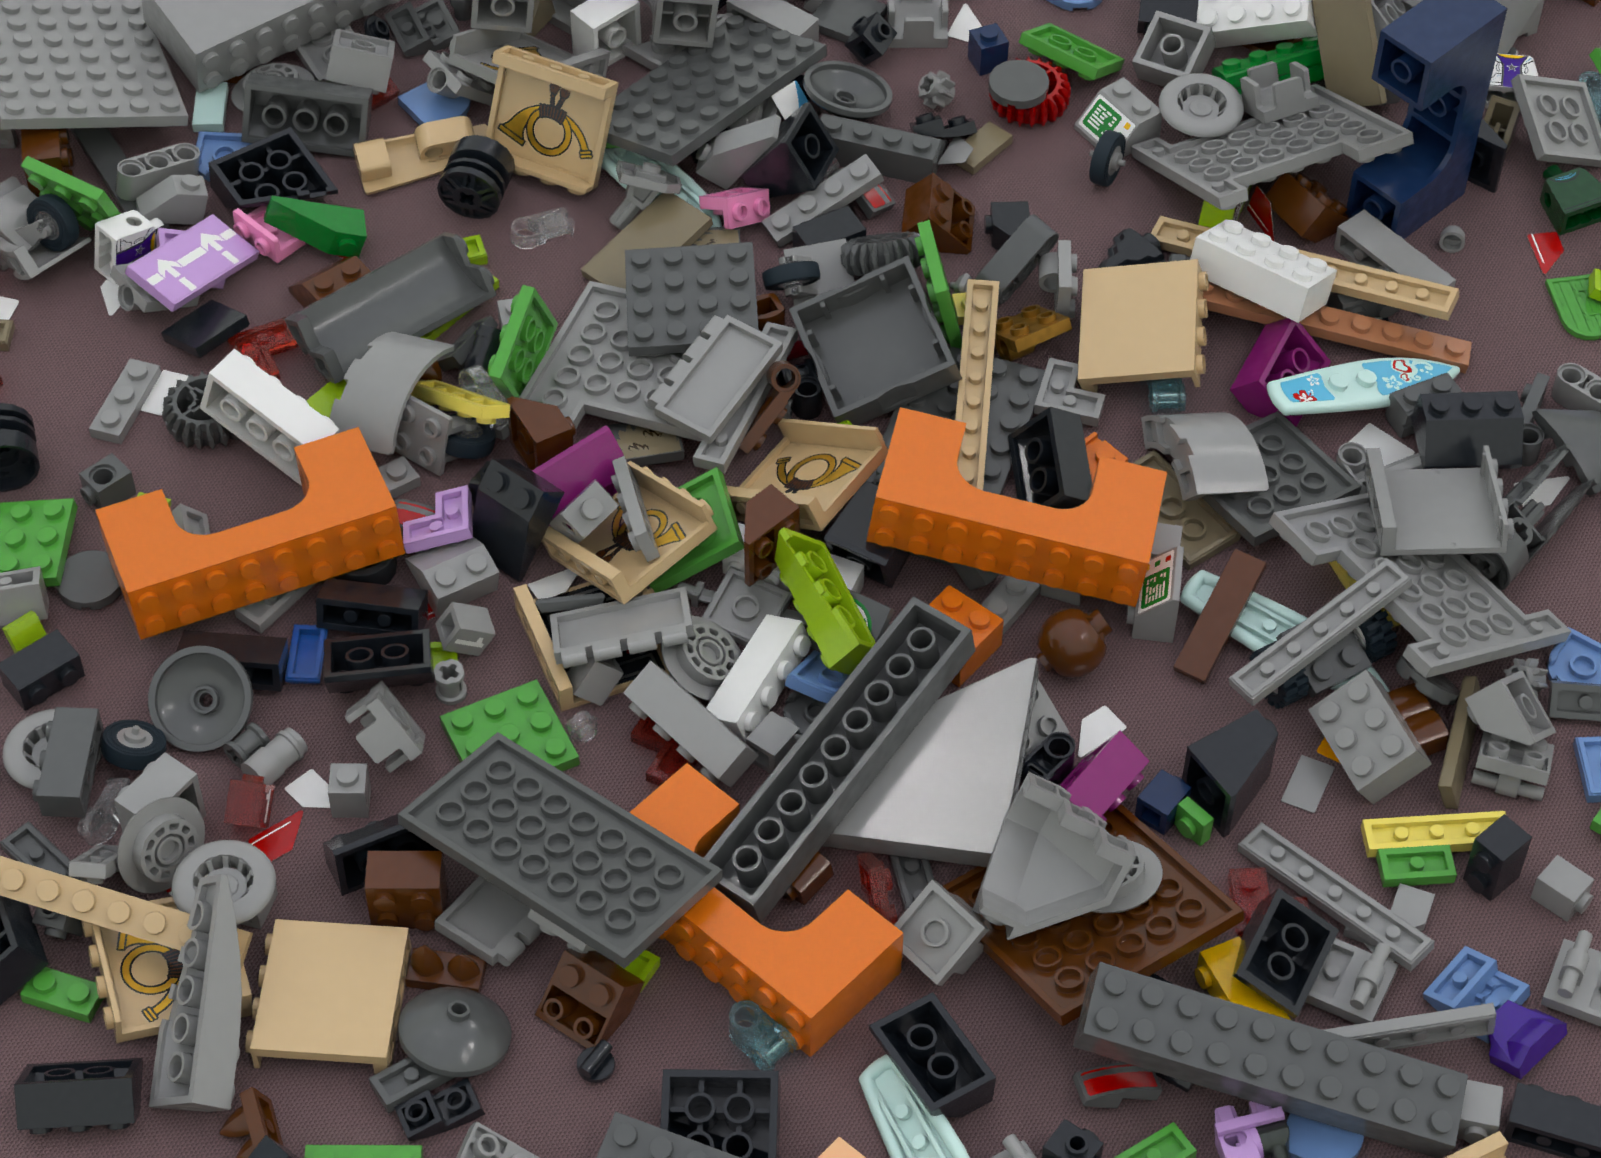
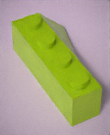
(823, 600)

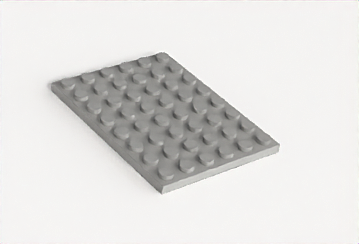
(83, 67)

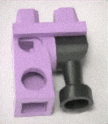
(1253, 1135)

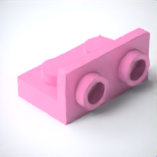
(738, 205)

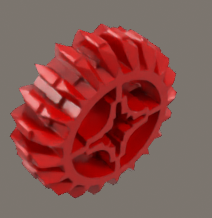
(1050, 108)

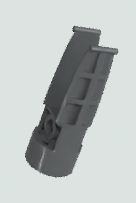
(1527, 540)

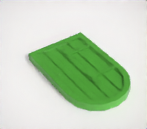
(1576, 310)

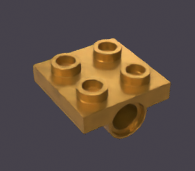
(1020, 333)

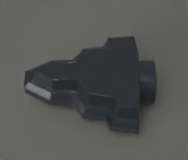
(1133, 249)

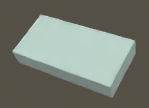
(210, 109)

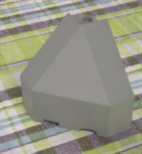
(1050, 862)

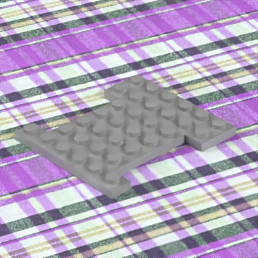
(1256, 152)
(594, 375)
(1448, 608)

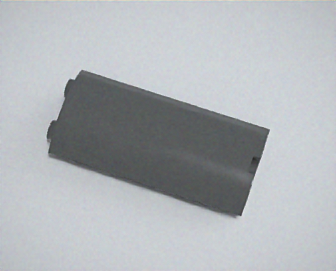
(402, 297)

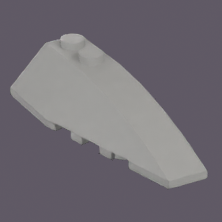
(201, 1038)

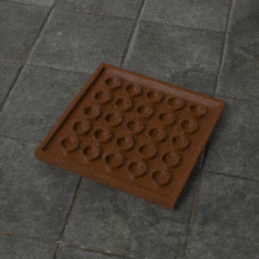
(1059, 959)

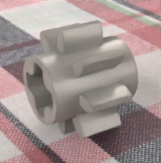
(936, 89)
(1534, 674)

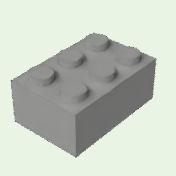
(1369, 737)

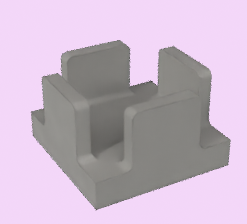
(918, 23)
(1273, 99)
(386, 728)
(941, 933)

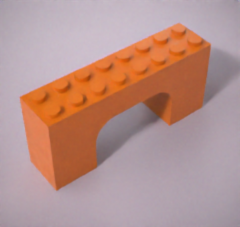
(1086, 549)
(189, 577)
(801, 977)

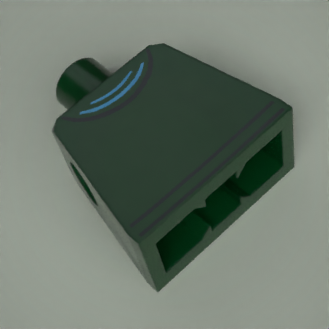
(1571, 199)

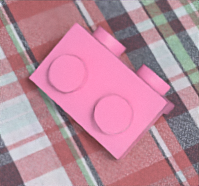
(264, 237)

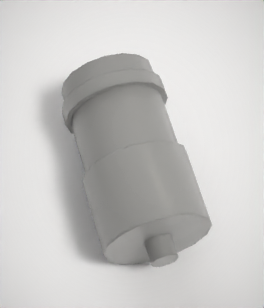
(276, 756)

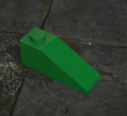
(321, 225)

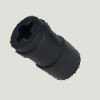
(484, 346)

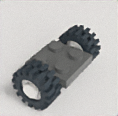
(1339, 663)

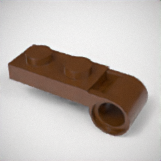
(774, 406)

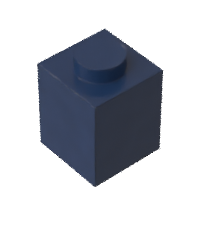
(987, 48)
(1159, 801)

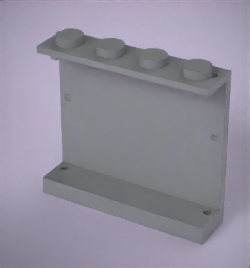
(1438, 508)

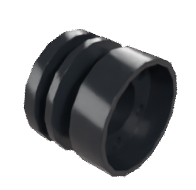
(476, 177)
(17, 448)

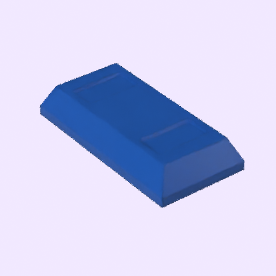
(306, 655)

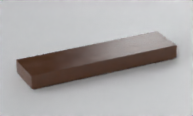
(1220, 616)

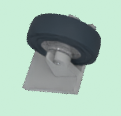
(37, 220)
(808, 271)
(437, 438)

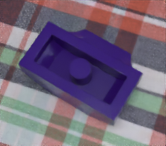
(1523, 1038)

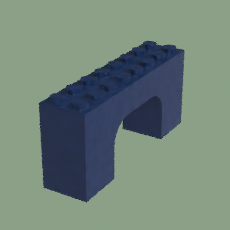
(1442, 66)

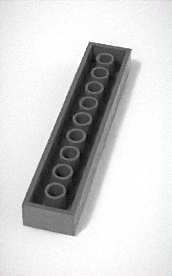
(839, 756)
(1271, 1060)

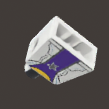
(1505, 69)
(123, 240)

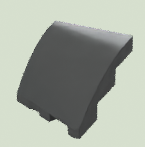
(1583, 432)

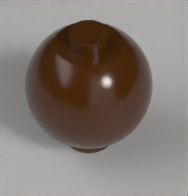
(1073, 642)

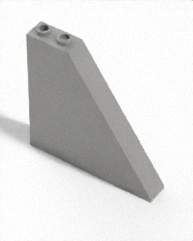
(950, 776)

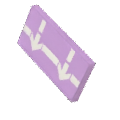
(192, 262)

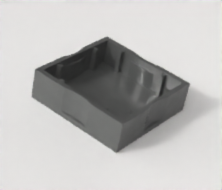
(875, 343)

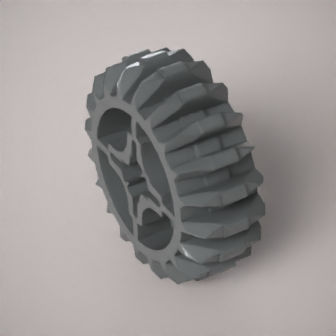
(877, 250)
(187, 420)

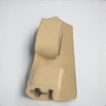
(411, 157)

